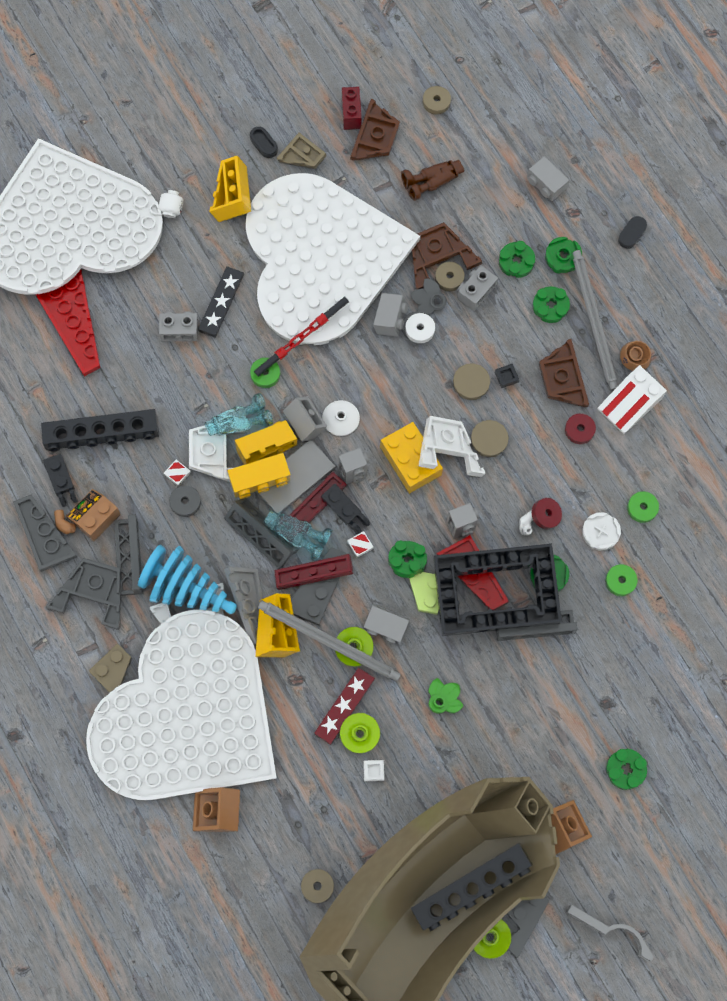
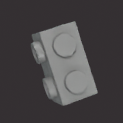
(547, 179)
(477, 288)
(390, 314)
(178, 326)
(304, 418)
(353, 466)
(462, 521)
(386, 623)

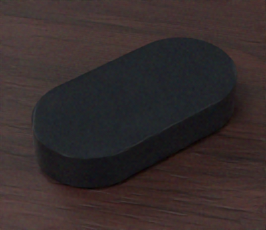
(263, 142)
(632, 232)

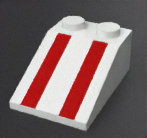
(632, 399)

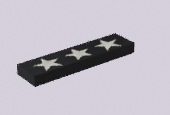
(221, 301)

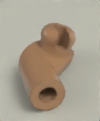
(63, 525)

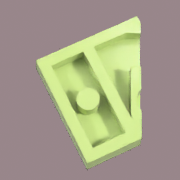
(425, 592)

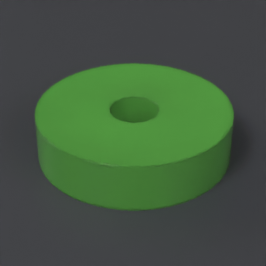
(268, 380)
(646, 499)
(625, 572)

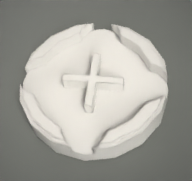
(601, 531)

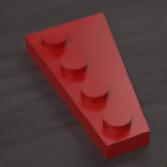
(482, 585)

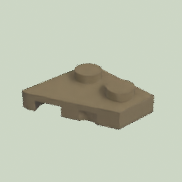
(112, 668)

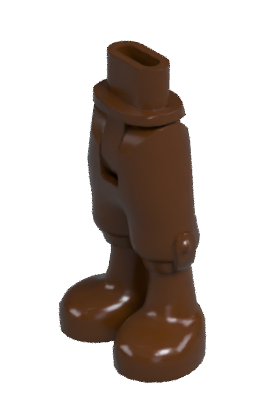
(434, 176)

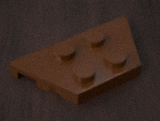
(375, 134)
(563, 376)

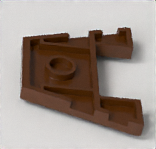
(437, 246)

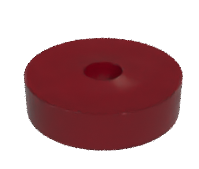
(583, 421)
(553, 510)

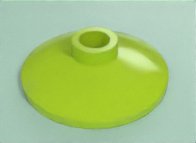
(361, 640)
(364, 723)
(500, 943)

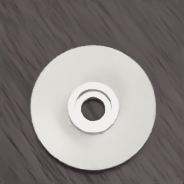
(341, 426)

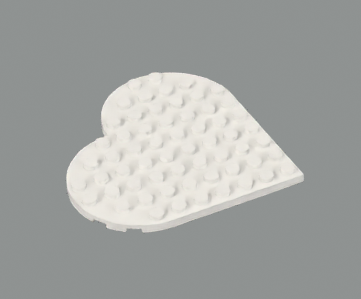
(69, 217)
(317, 251)
(189, 717)

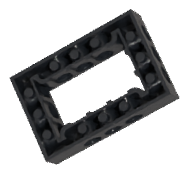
(496, 560)

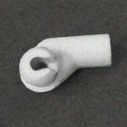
(525, 524)

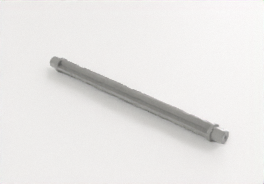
(595, 321)
(328, 640)

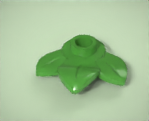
(446, 694)

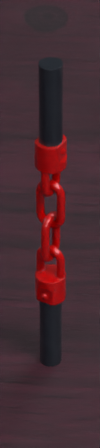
(281, 352)

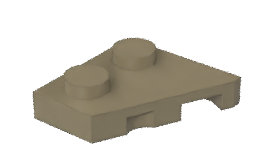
(302, 153)

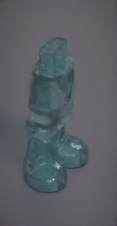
(235, 421)
(294, 531)

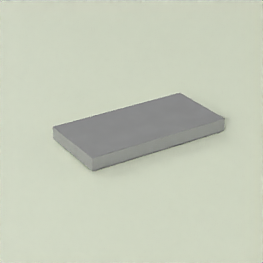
(306, 468)

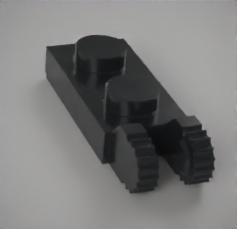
(60, 478)
(344, 507)

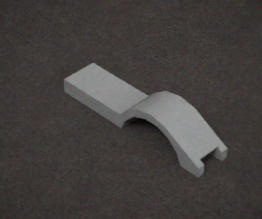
(643, 950)

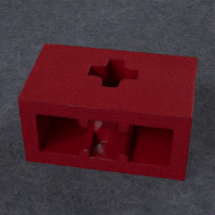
(351, 108)

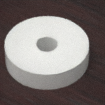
(424, 321)

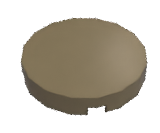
(471, 381)
(489, 438)

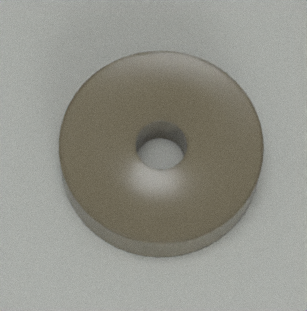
(439, 93)
(449, 268)
(310, 879)

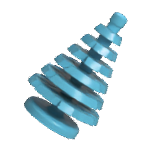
(176, 579)

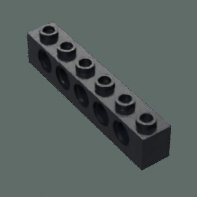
(91, 425)
(423, 910)

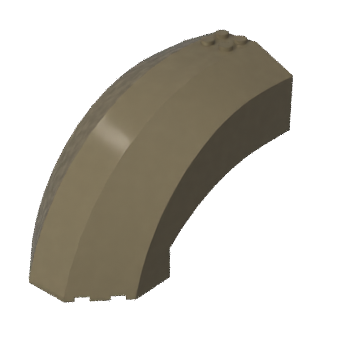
(370, 937)

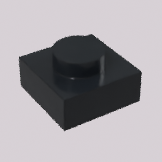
(506, 375)

